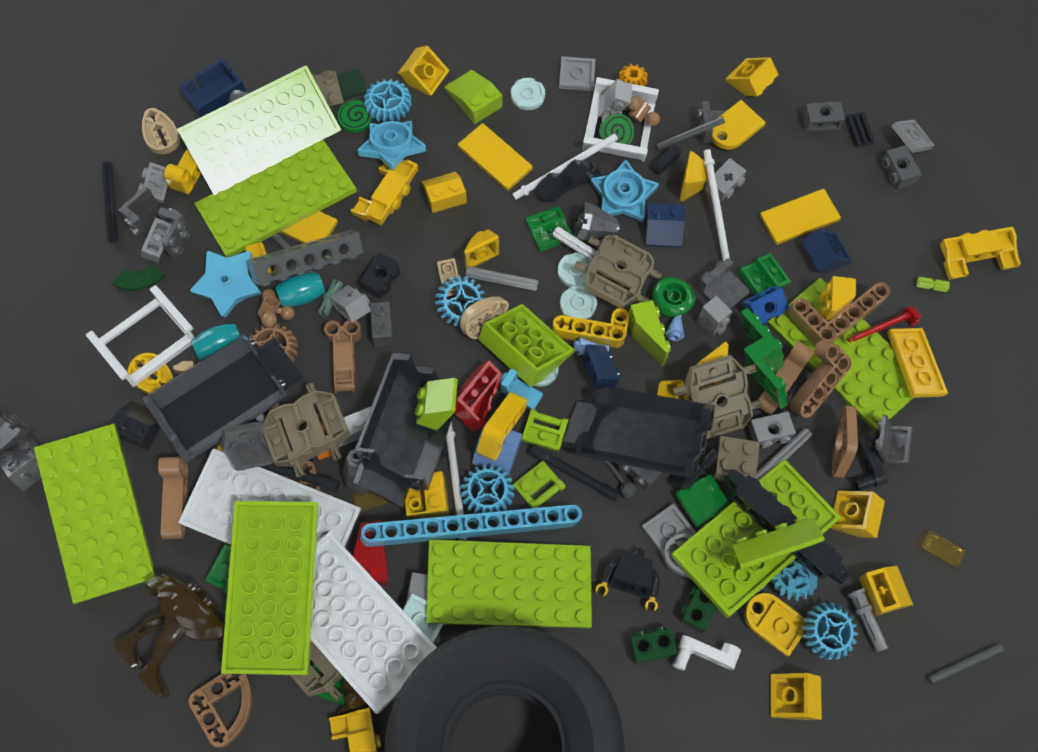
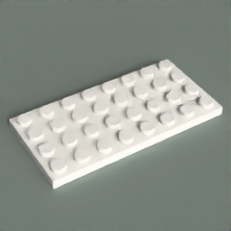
(219, 486)
(362, 627)

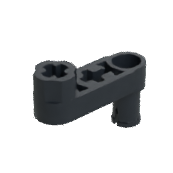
(875, 470)

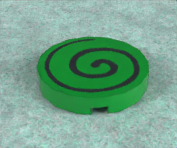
(354, 117)
(620, 125)

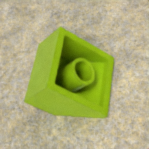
(436, 402)

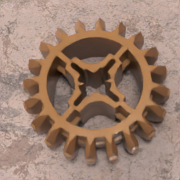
(277, 332)

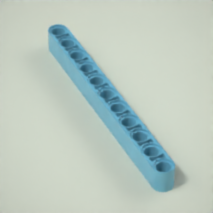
(463, 531)

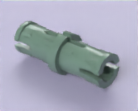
(327, 304)

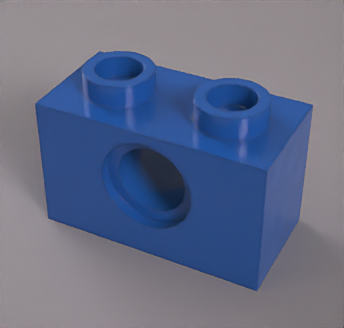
(773, 297)

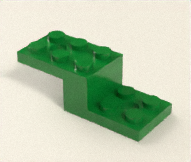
(766, 355)

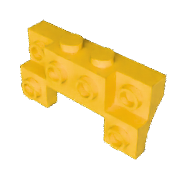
(388, 194)
(980, 246)
(358, 728)

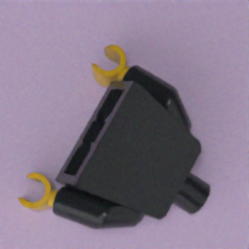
(632, 575)

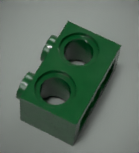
(705, 611)
(654, 651)

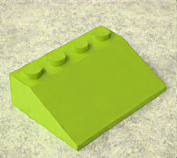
(525, 344)
(777, 543)

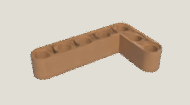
(844, 319)

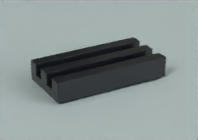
(860, 120)

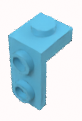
(510, 383)

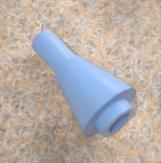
(675, 331)
(579, 345)

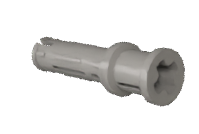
(864, 609)

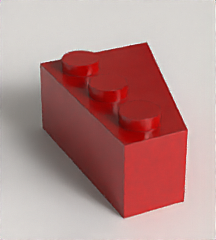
(476, 395)
(372, 558)

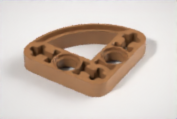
(845, 442)
(209, 700)

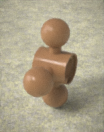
(639, 111)
(270, 307)

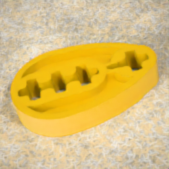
(149, 385)

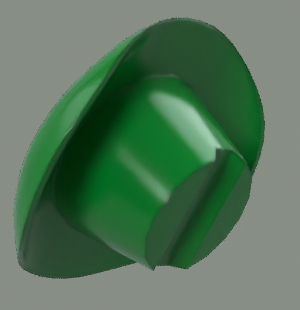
(673, 296)

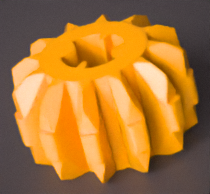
(633, 75)

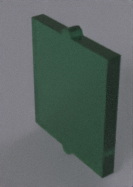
(351, 84)

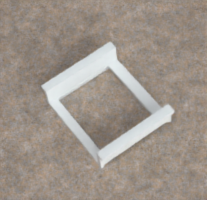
(646, 94)
(160, 360)

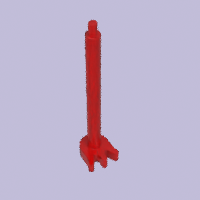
(909, 314)

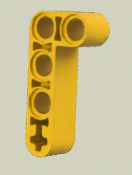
(184, 175)
(591, 326)
(500, 425)

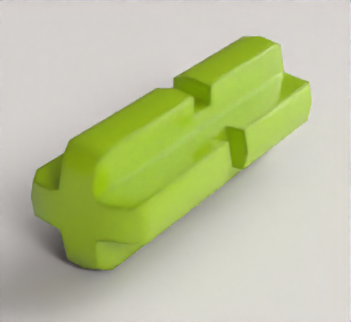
(928, 283)

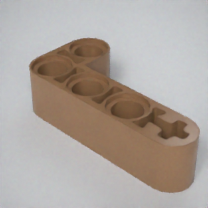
(792, 367)
(823, 380)
(174, 496)

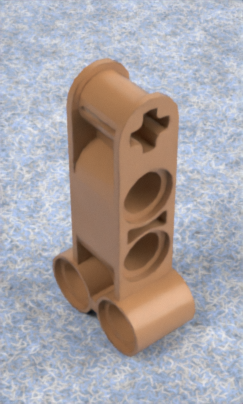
(343, 353)

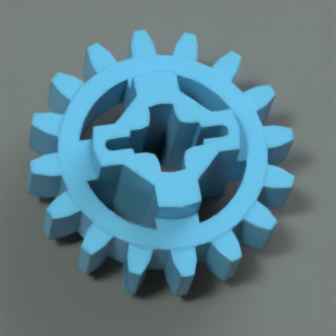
(795, 581)

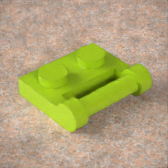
(542, 435)
(534, 481)

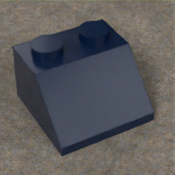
(664, 225)
(826, 250)
(600, 366)

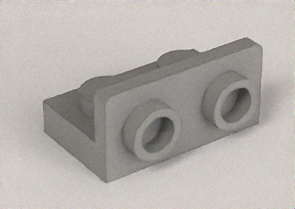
(155, 181)

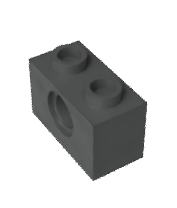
(832, 119)
(907, 173)
(381, 324)

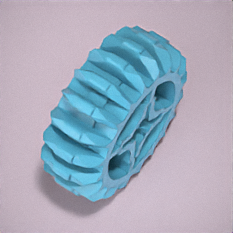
(387, 100)
(460, 292)
(493, 485)
(840, 636)

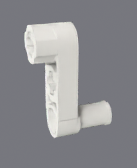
(726, 657)

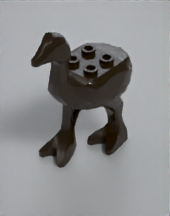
(182, 615)

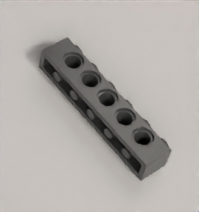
(259, 265)

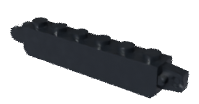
(769, 512)

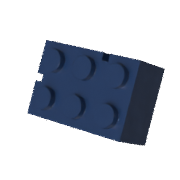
(215, 88)

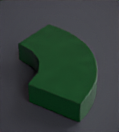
(138, 279)

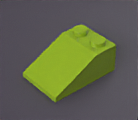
(475, 95)

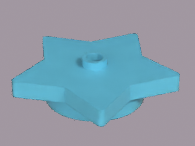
(391, 143)
(624, 192)
(226, 281)

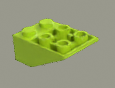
(648, 331)

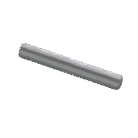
(501, 278)
(785, 452)

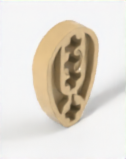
(167, 127)
(481, 312)

